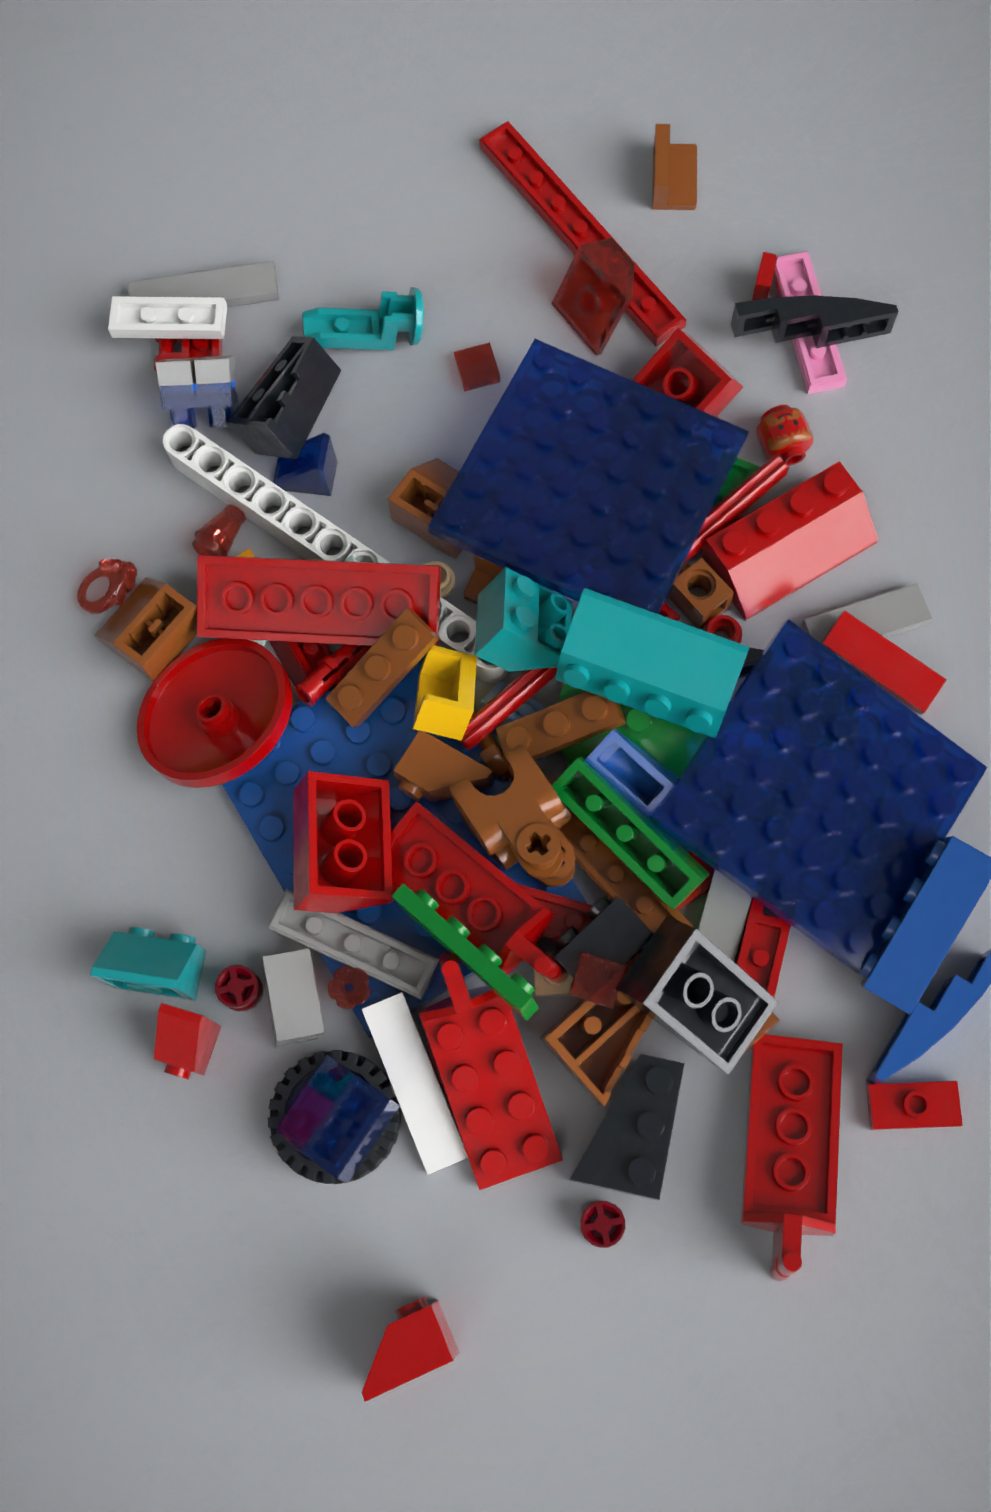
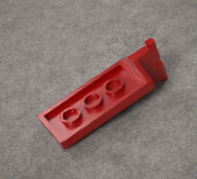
(472, 891)
(488, 1081)
(792, 1144)

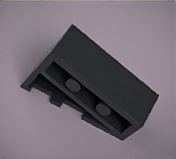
(286, 400)
(636, 1132)

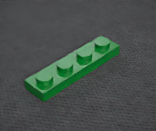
(480, 961)

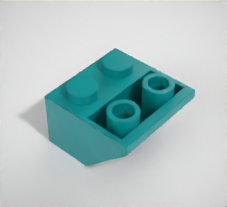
(521, 623)

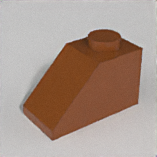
(433, 766)

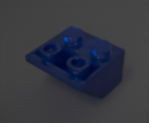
(337, 1119)

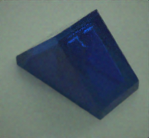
(312, 470)

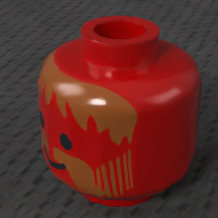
(784, 434)

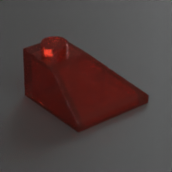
(596, 291)

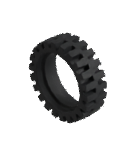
(290, 1088)

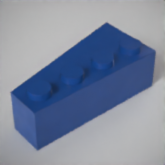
(928, 923)

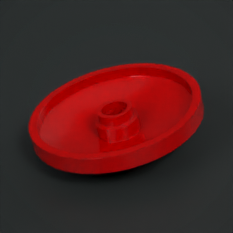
(214, 713)

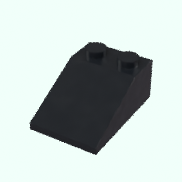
(697, 993)

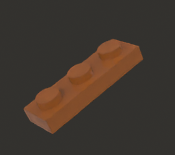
(382, 668)
(561, 725)

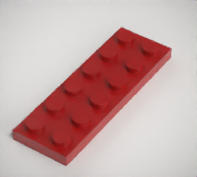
(311, 598)

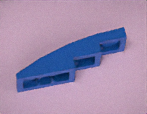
(928, 1025)

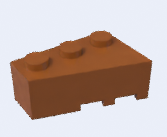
(598, 1041)

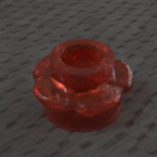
(357, 995)

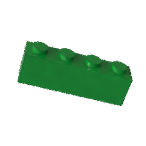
(630, 834)

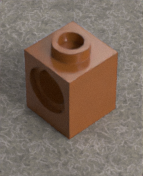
(696, 608)

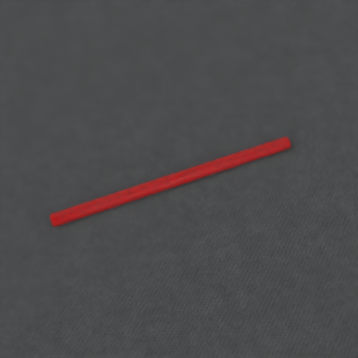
(533, 680)

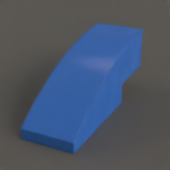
(632, 772)

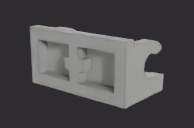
(292, 997)

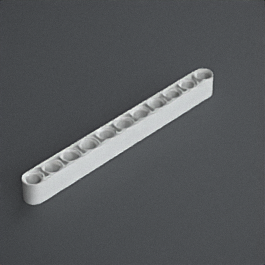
(293, 516)

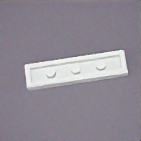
(415, 1083)

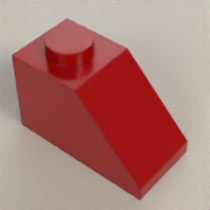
(184, 1041)

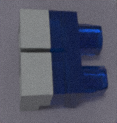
(198, 384)

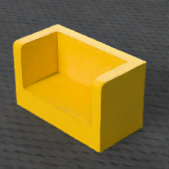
(445, 692)

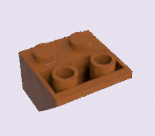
(419, 497)
(150, 627)

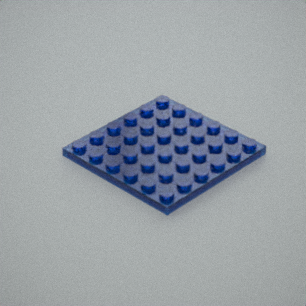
(588, 481)
(820, 795)

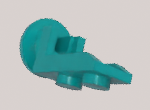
(366, 327)

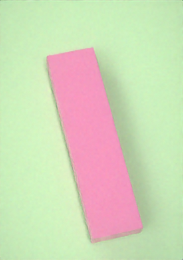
(819, 366)

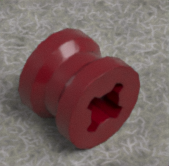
(234, 981)
(608, 1223)

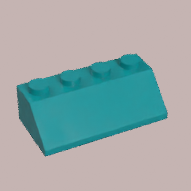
(650, 662)

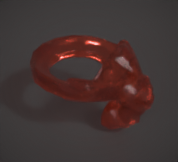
(121, 581)

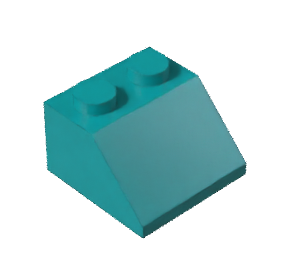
(151, 964)

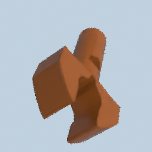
(494, 756)

